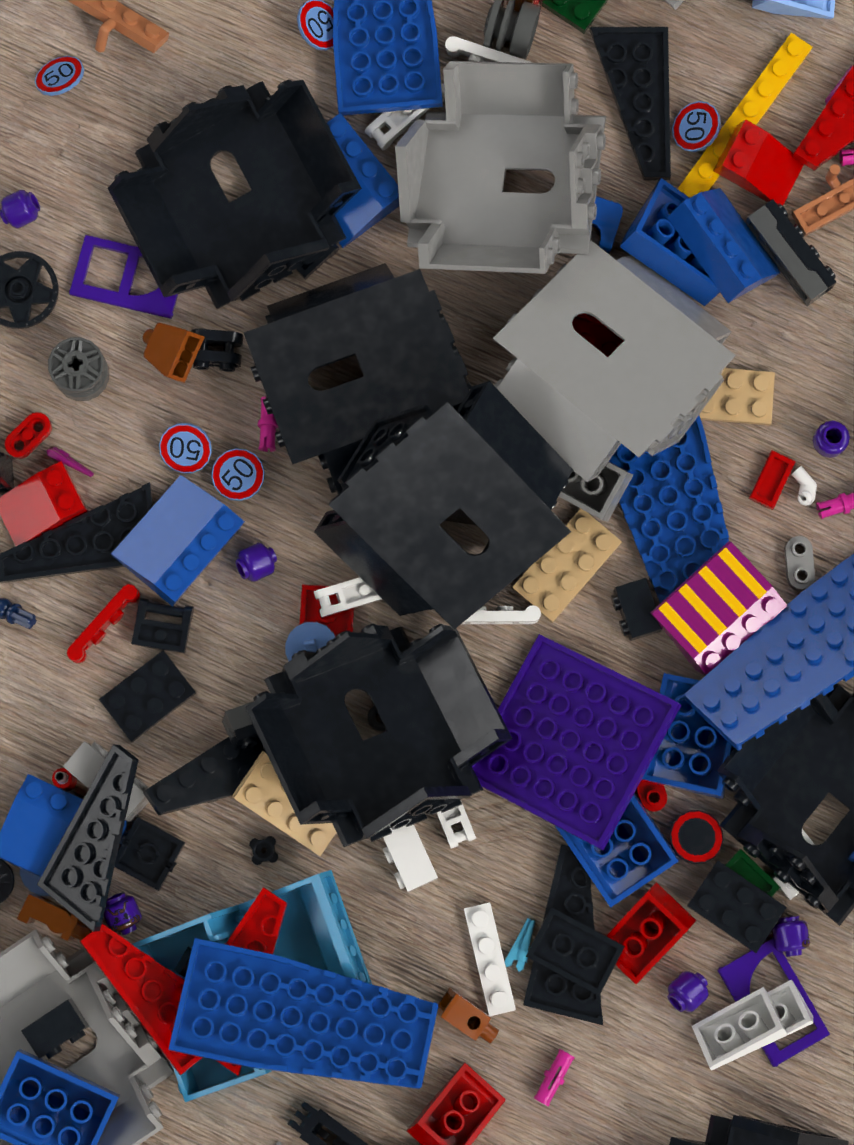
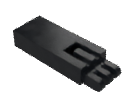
(313, 1124)

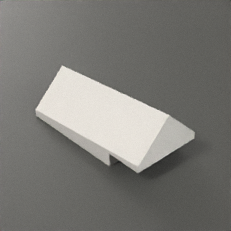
(752, 1023)

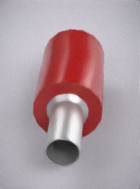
(64, 779)

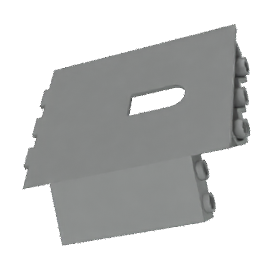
(458, 160)
(638, 394)
(125, 1054)

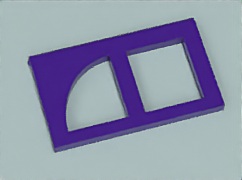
(150, 303)
(737, 980)

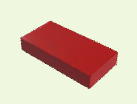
(772, 480)

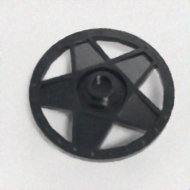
(21, 289)

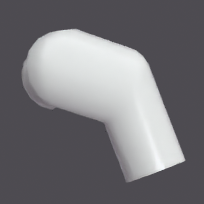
(807, 487)

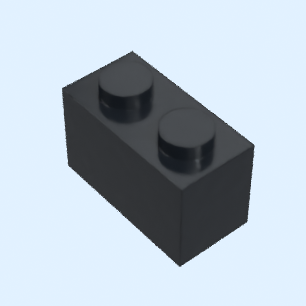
(635, 605)
(55, 1029)

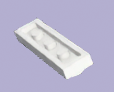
(489, 959)

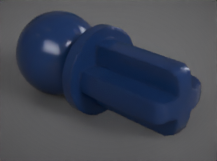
(15, 614)

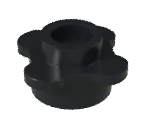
(258, 856)

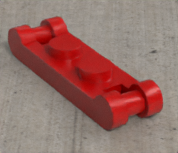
(95, 631)

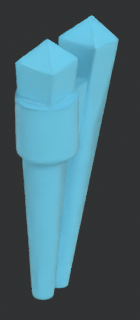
(521, 946)

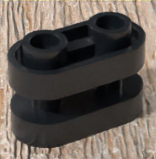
(226, 360)

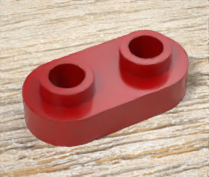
(25, 433)
(643, 791)

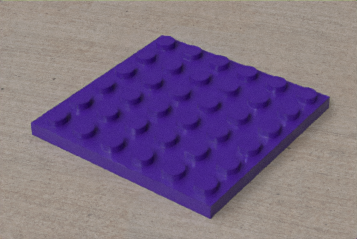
(575, 741)

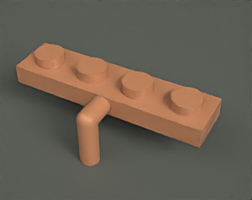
(124, 20)
(828, 206)

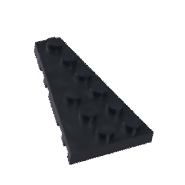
(639, 80)
(80, 543)
(203, 779)
(87, 853)
(546, 989)

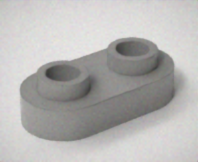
(799, 562)

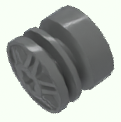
(512, 27)
(92, 373)

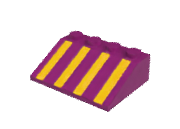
(718, 608)

